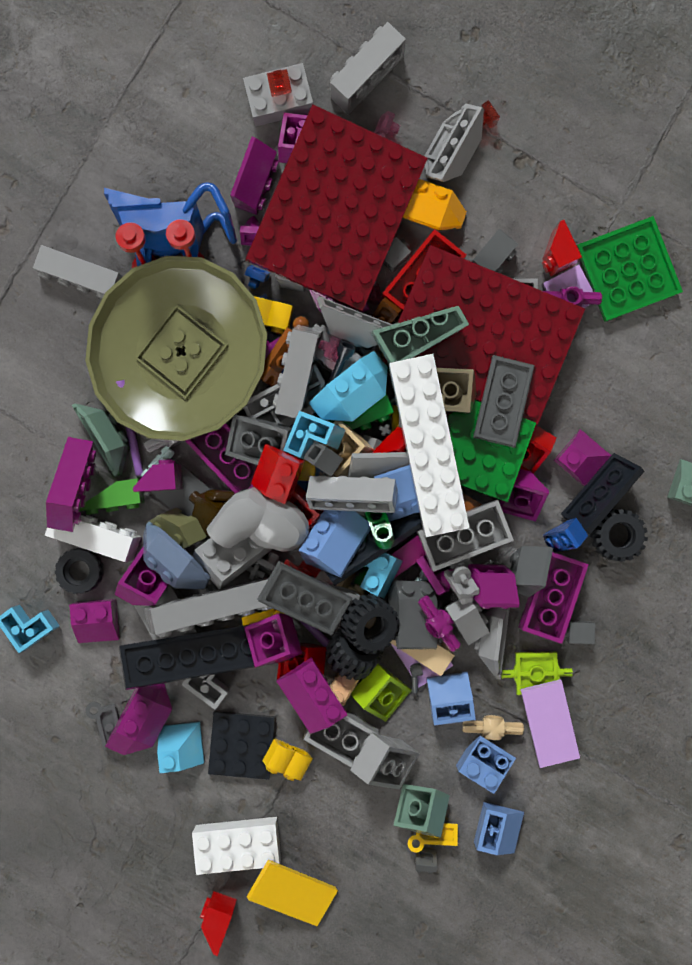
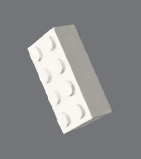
(100, 538)
(236, 845)

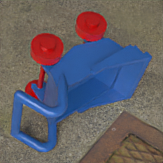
(167, 227)

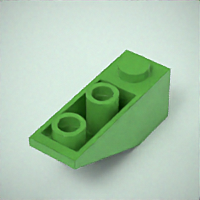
(115, 495)

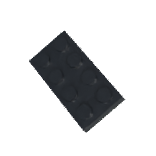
(603, 492)

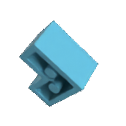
(307, 430)
(381, 574)
(25, 632)

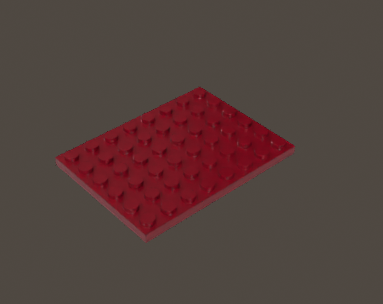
(336, 208)
(503, 321)

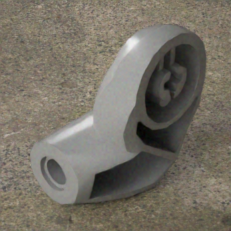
(260, 519)

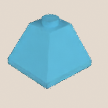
(180, 747)

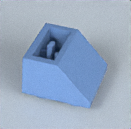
(450, 698)
(485, 763)
(498, 829)

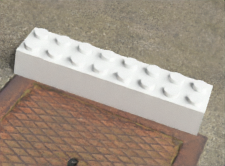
(428, 445)

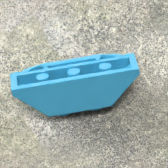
(352, 390)

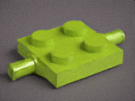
(535, 669)

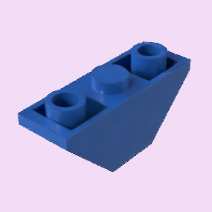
(566, 536)

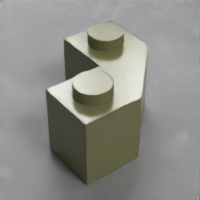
(179, 527)

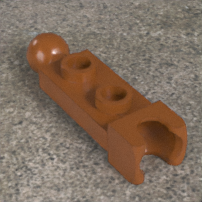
(273, 362)

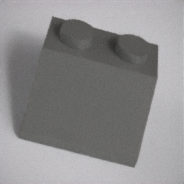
(530, 568)

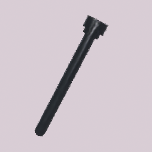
(345, 351)

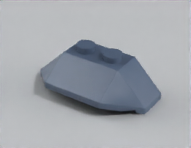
(171, 560)

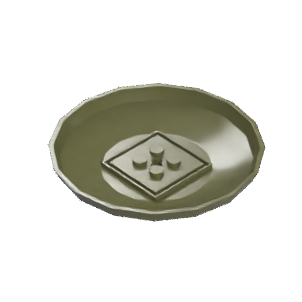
(138, 339)

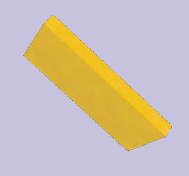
(292, 893)

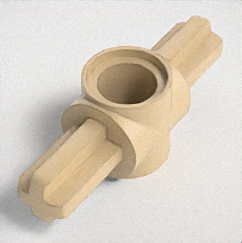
(493, 727)

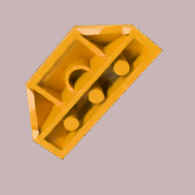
(435, 207)

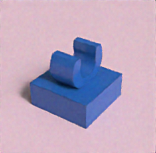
(256, 276)

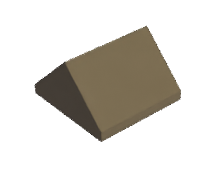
(457, 389)

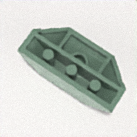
(105, 435)

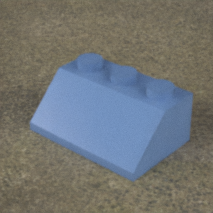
(406, 497)
(334, 540)

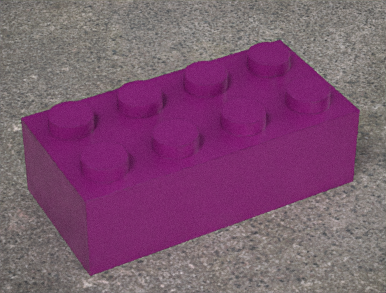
(212, 449)
(70, 484)
(551, 608)

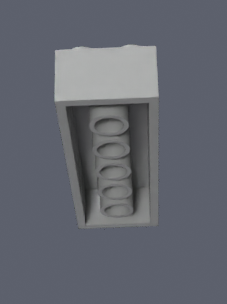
(205, 608)

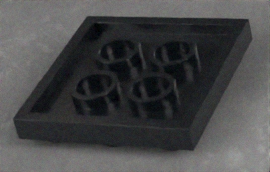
(240, 744)

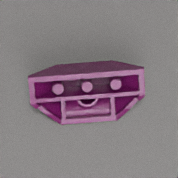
(141, 720)

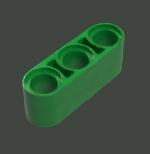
(381, 527)

